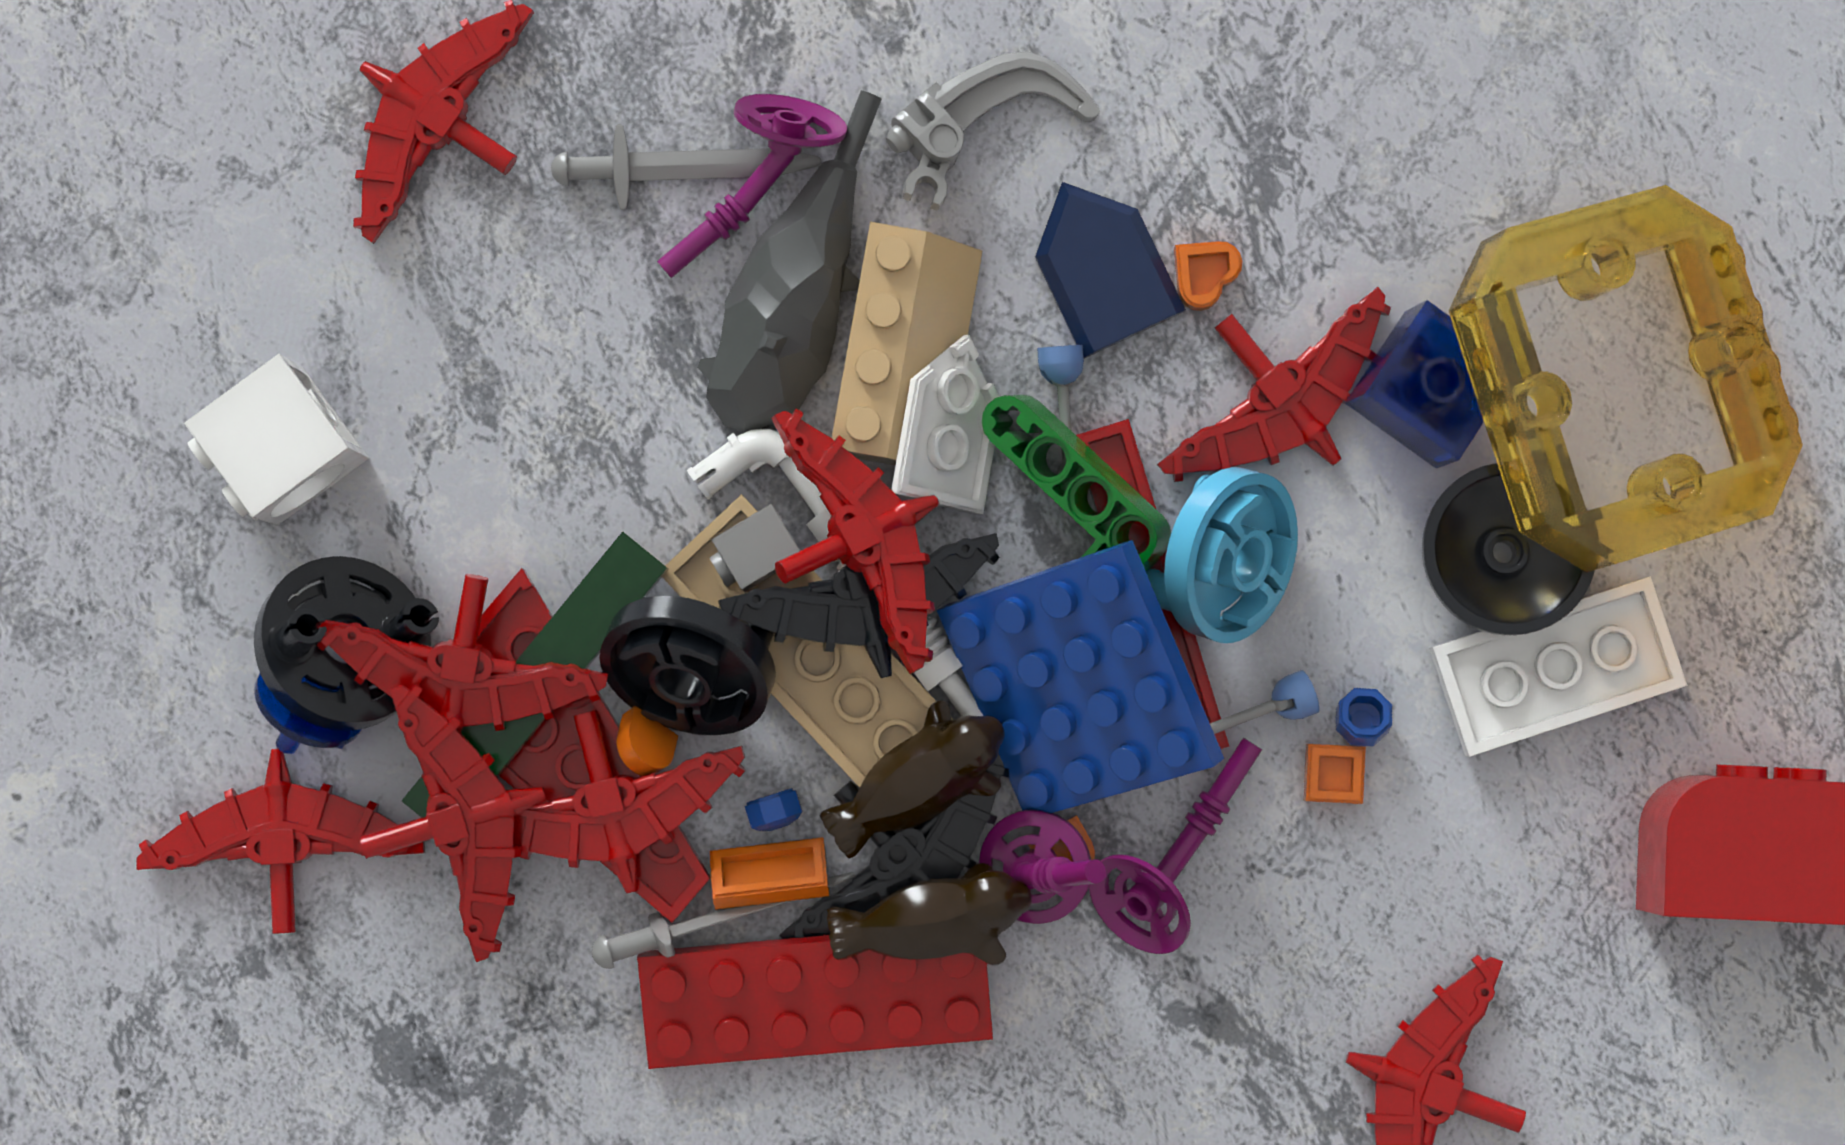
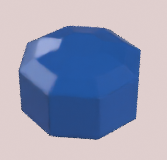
(1363, 717)
(774, 810)

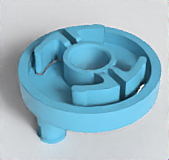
(1227, 543)

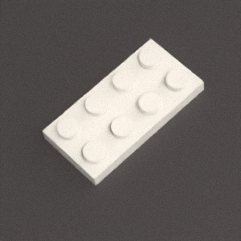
(1586, 664)

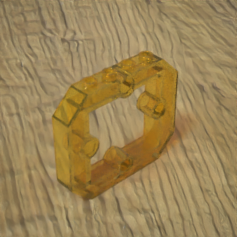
(1717, 307)

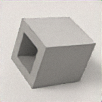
(752, 548)

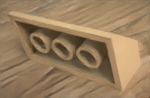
(907, 312)

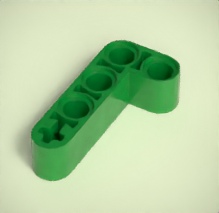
(1081, 470)

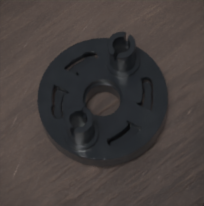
(289, 635)
(681, 657)

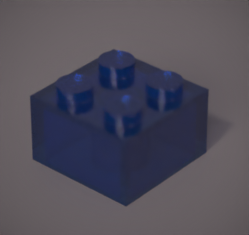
(1421, 388)

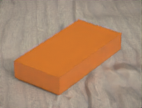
(769, 873)

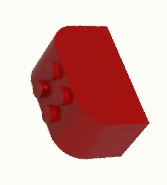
(1745, 847)

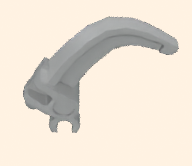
(936, 119)

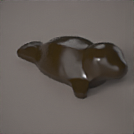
(920, 778)
(935, 918)

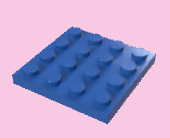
(1082, 681)

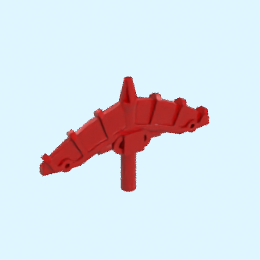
(428, 109)
(1288, 400)
(867, 532)
(460, 674)
(621, 814)
(465, 815)
(274, 827)
(1421, 1072)

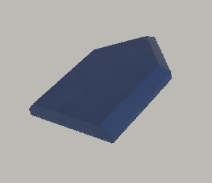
(1104, 270)

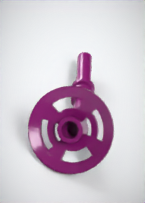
(787, 132)
(1040, 866)
(1157, 885)

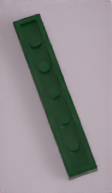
(569, 637)

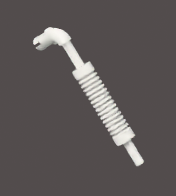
(765, 446)

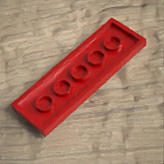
(802, 1001)

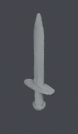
(665, 165)
(660, 935)

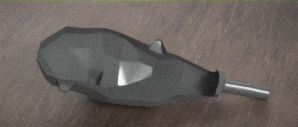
(789, 293)

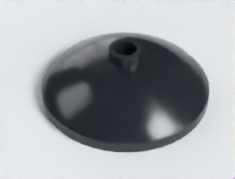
(1475, 587)

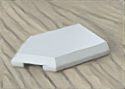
(943, 433)

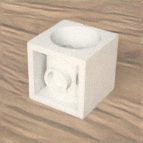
(274, 442)

